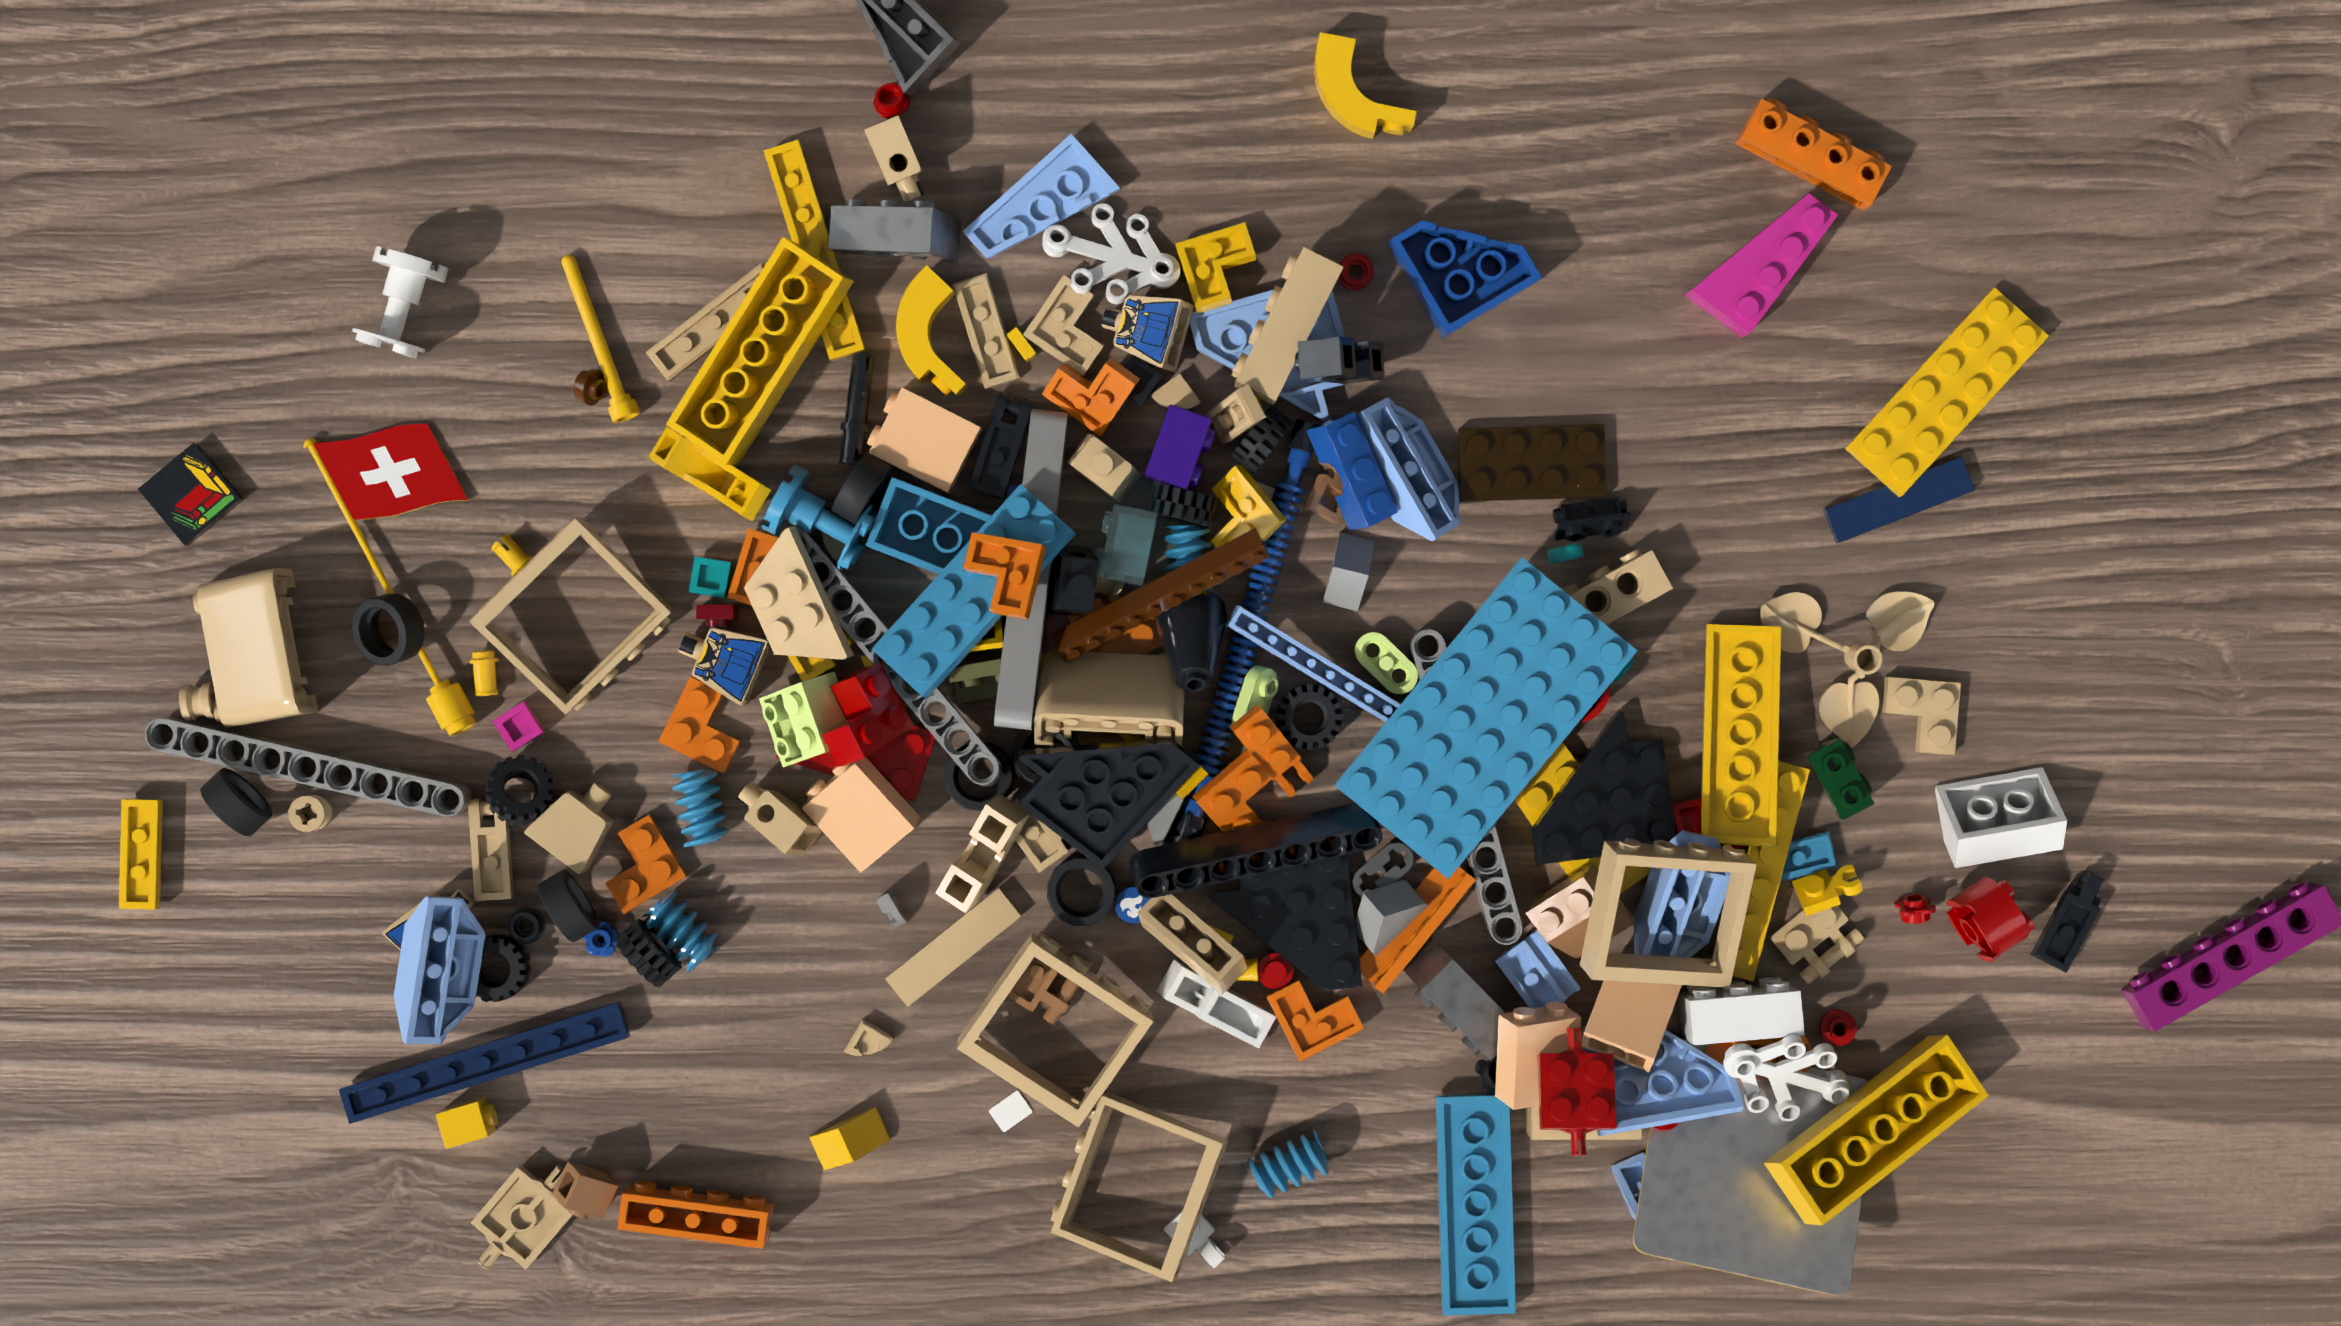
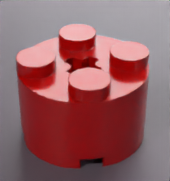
(1989, 918)

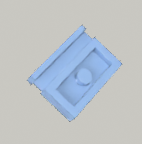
(1536, 972)

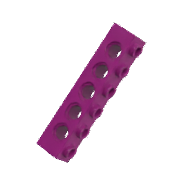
(2317, 919)

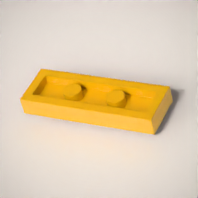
(140, 853)

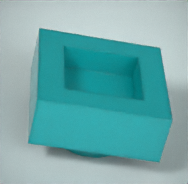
(710, 577)

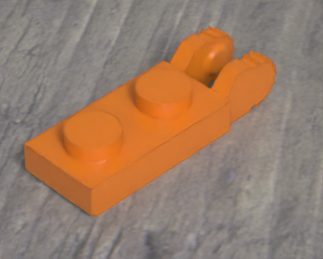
(1269, 747)

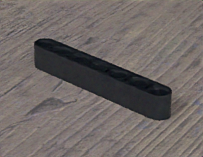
(1254, 850)

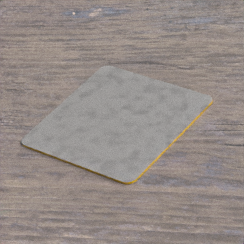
(1720, 1208)

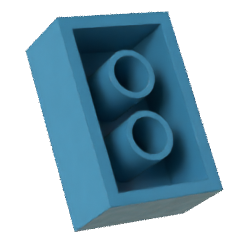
(922, 526)

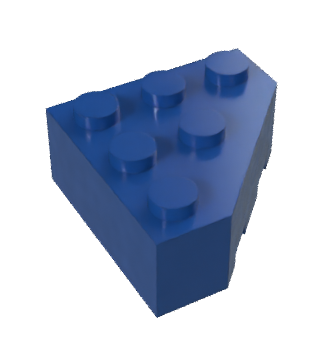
(1460, 272)

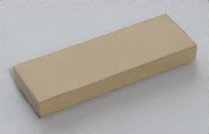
(986, 331)
(1235, 414)

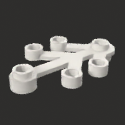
(1116, 257)
(1744, 1062)

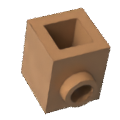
(585, 1191)

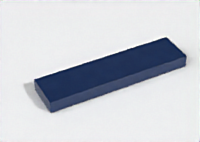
(1884, 506)

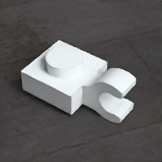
(1200, 1240)

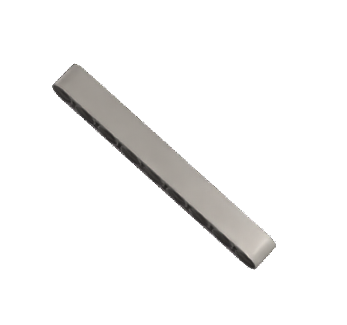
(1024, 637)
(953, 722)
(291, 766)
(1497, 869)

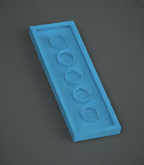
(957, 603)
(1475, 1205)

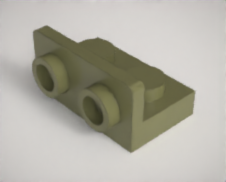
(976, 680)

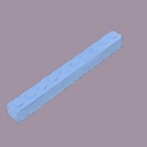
(1311, 663)

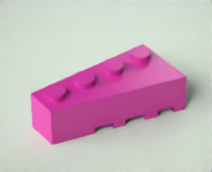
(1756, 274)

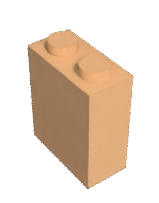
(924, 440)
(860, 812)
(1630, 1021)
(1520, 1040)

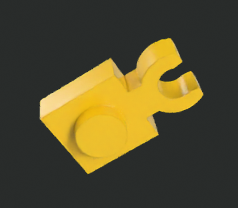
(1821, 891)

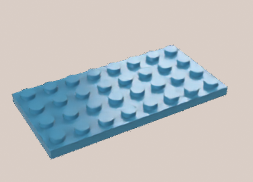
(1485, 717)

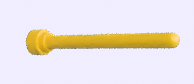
(621, 405)

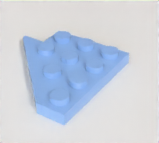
(1226, 332)
(1677, 1089)

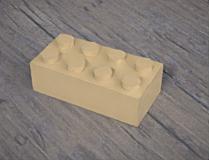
(1290, 320)

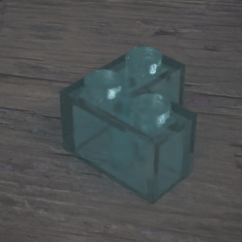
(1127, 544)

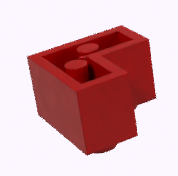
(871, 714)

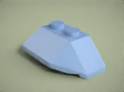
(1412, 469)
(1679, 906)
(437, 969)

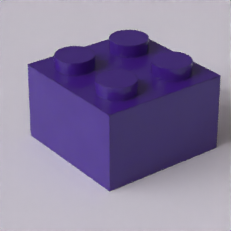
(1179, 448)

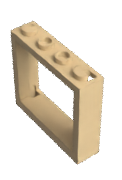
(605, 669)
(1665, 969)
(1022, 1076)
(1077, 1176)

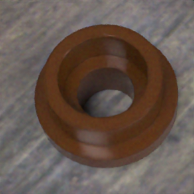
(590, 386)

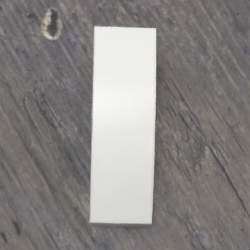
(1226, 1011)

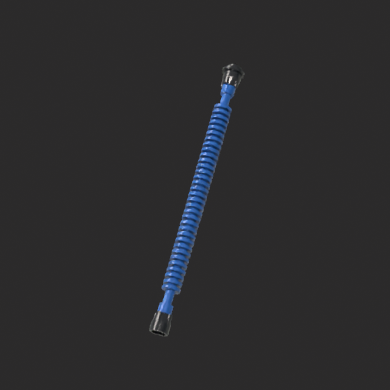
(1191, 820)

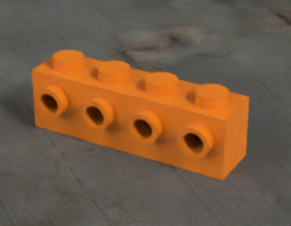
(1813, 154)
(695, 1215)

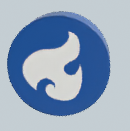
(1129, 903)

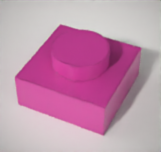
(518, 726)

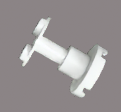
(403, 287)

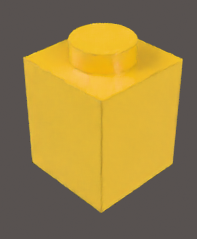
(467, 1122)

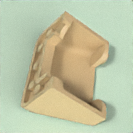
(252, 648)
(1107, 696)

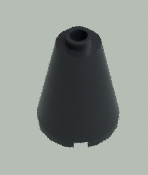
(1193, 639)

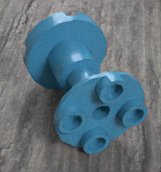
(808, 512)

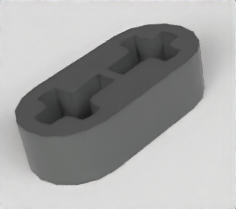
(1377, 861)

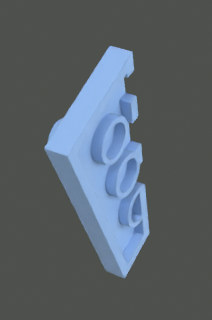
(1048, 194)

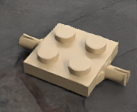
(521, 1218)

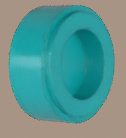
(1565, 553)

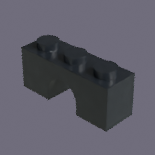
(1340, 360)

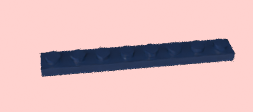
(484, 1062)

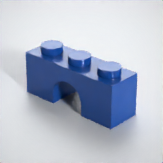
(1346, 448)

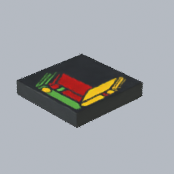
(190, 494)

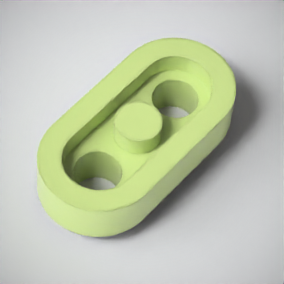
(1385, 663)
(1258, 688)

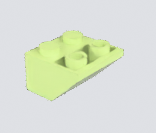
(800, 717)

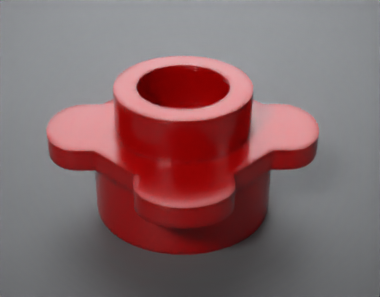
(1915, 908)

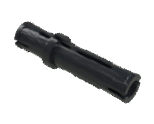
(856, 413)

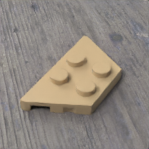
(794, 603)

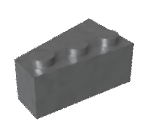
(910, 39)
(894, 230)
(1457, 996)

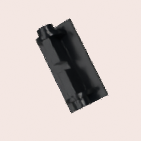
(1608, 519)

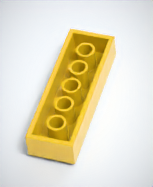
(759, 352)
(1876, 1129)

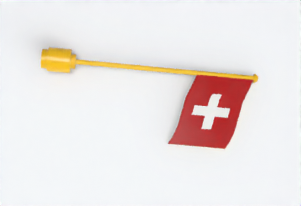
(385, 478)

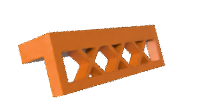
(1441, 896)

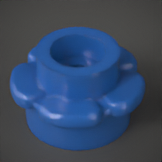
(606, 948)

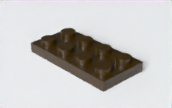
(1531, 463)

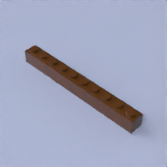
(1160, 595)

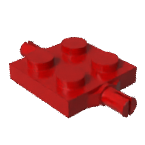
(1576, 1091)

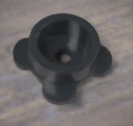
(1485, 1070)

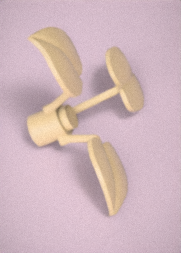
(1899, 625)

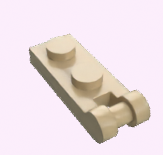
(490, 854)

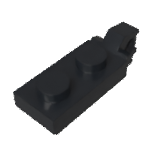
(2069, 923)

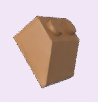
(1564, 912)

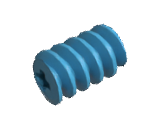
(1187, 545)
(700, 806)
(681, 930)
(1290, 1165)

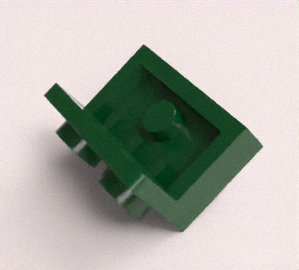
(1839, 777)

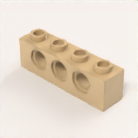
(1648, 584)

